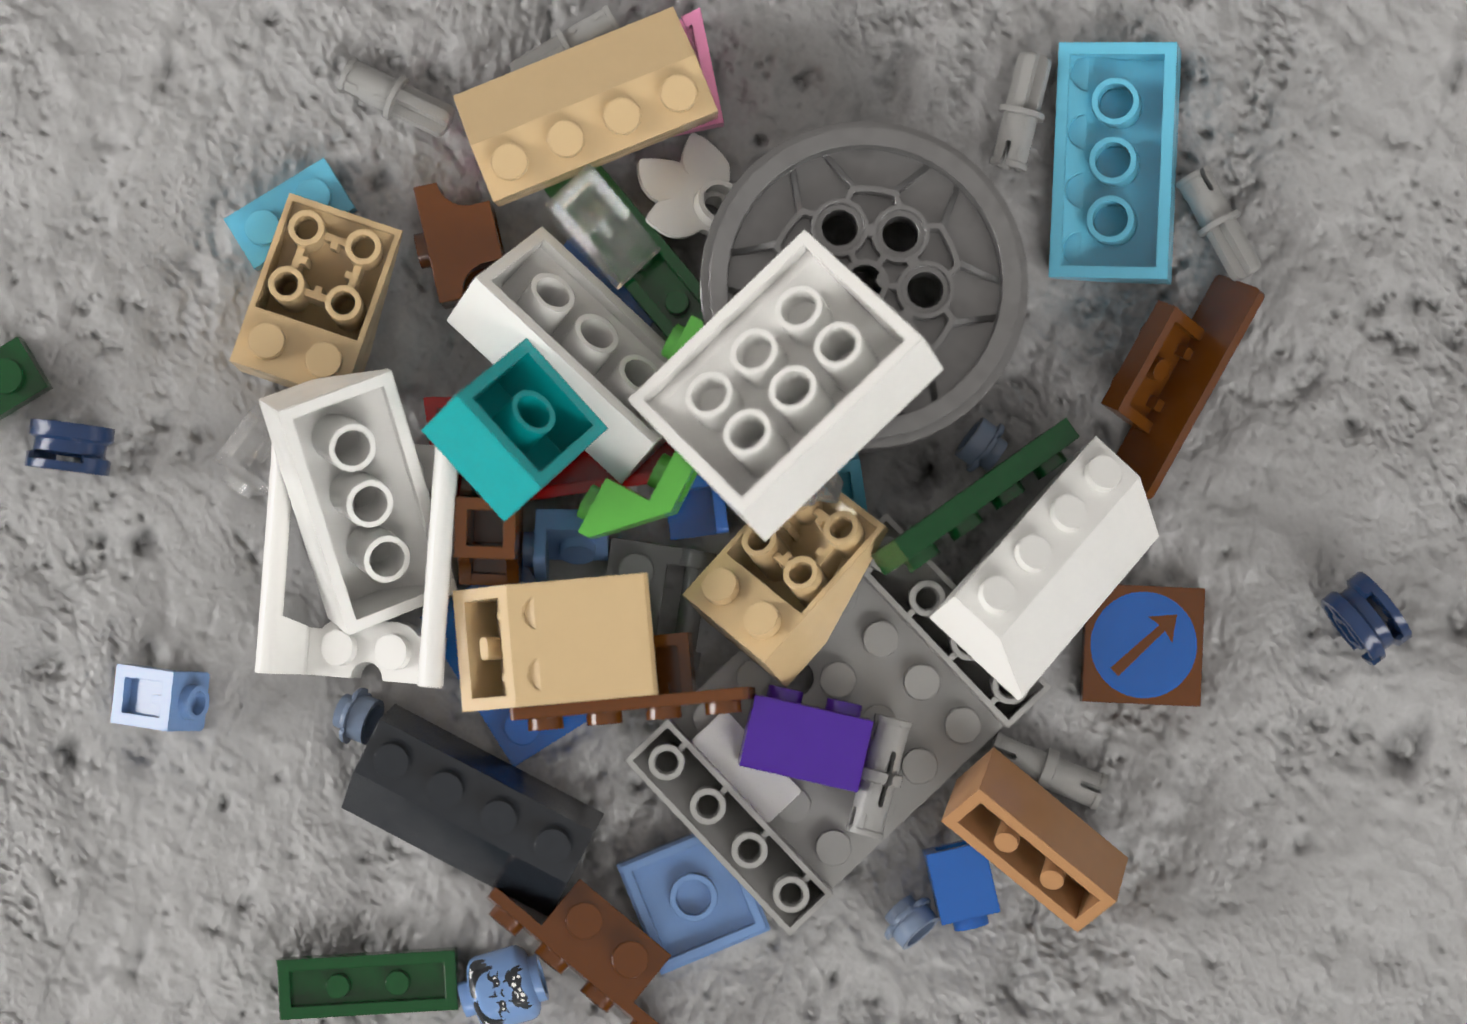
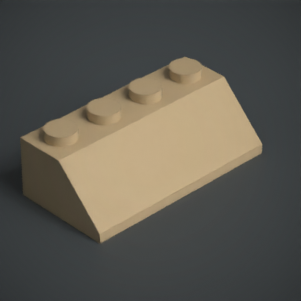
(585, 106)

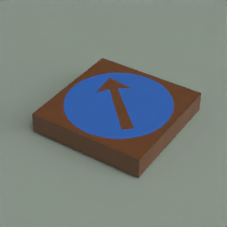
(1145, 647)

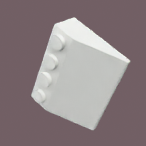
(786, 384)

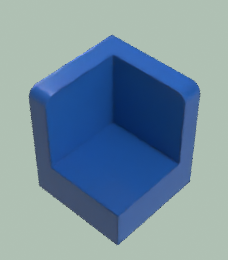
(700, 514)

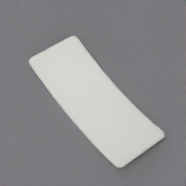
(763, 790)

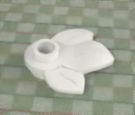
(685, 188)

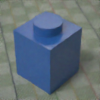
(961, 885)

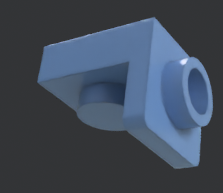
(558, 539)
(160, 698)

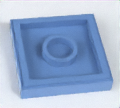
(689, 901)

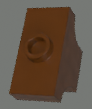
(455, 241)
(485, 544)

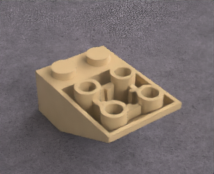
(317, 295)
(790, 591)
(555, 642)

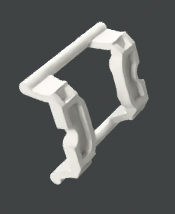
(397, 648)

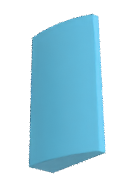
(1115, 162)

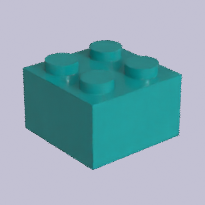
(514, 429)

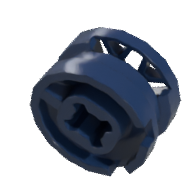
(69, 440)
(1366, 618)

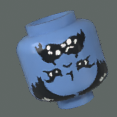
(503, 987)

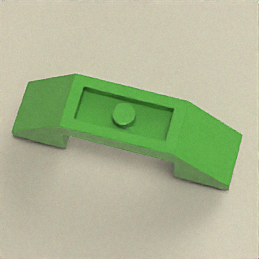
(620, 508)

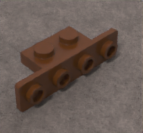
(1174, 374)
(675, 689)
(593, 943)

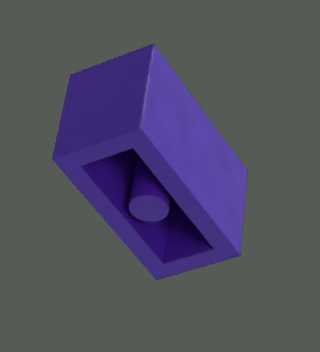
(805, 739)

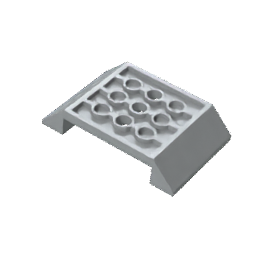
(878, 657)

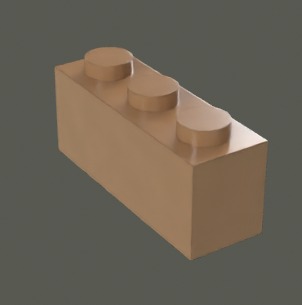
(1035, 840)

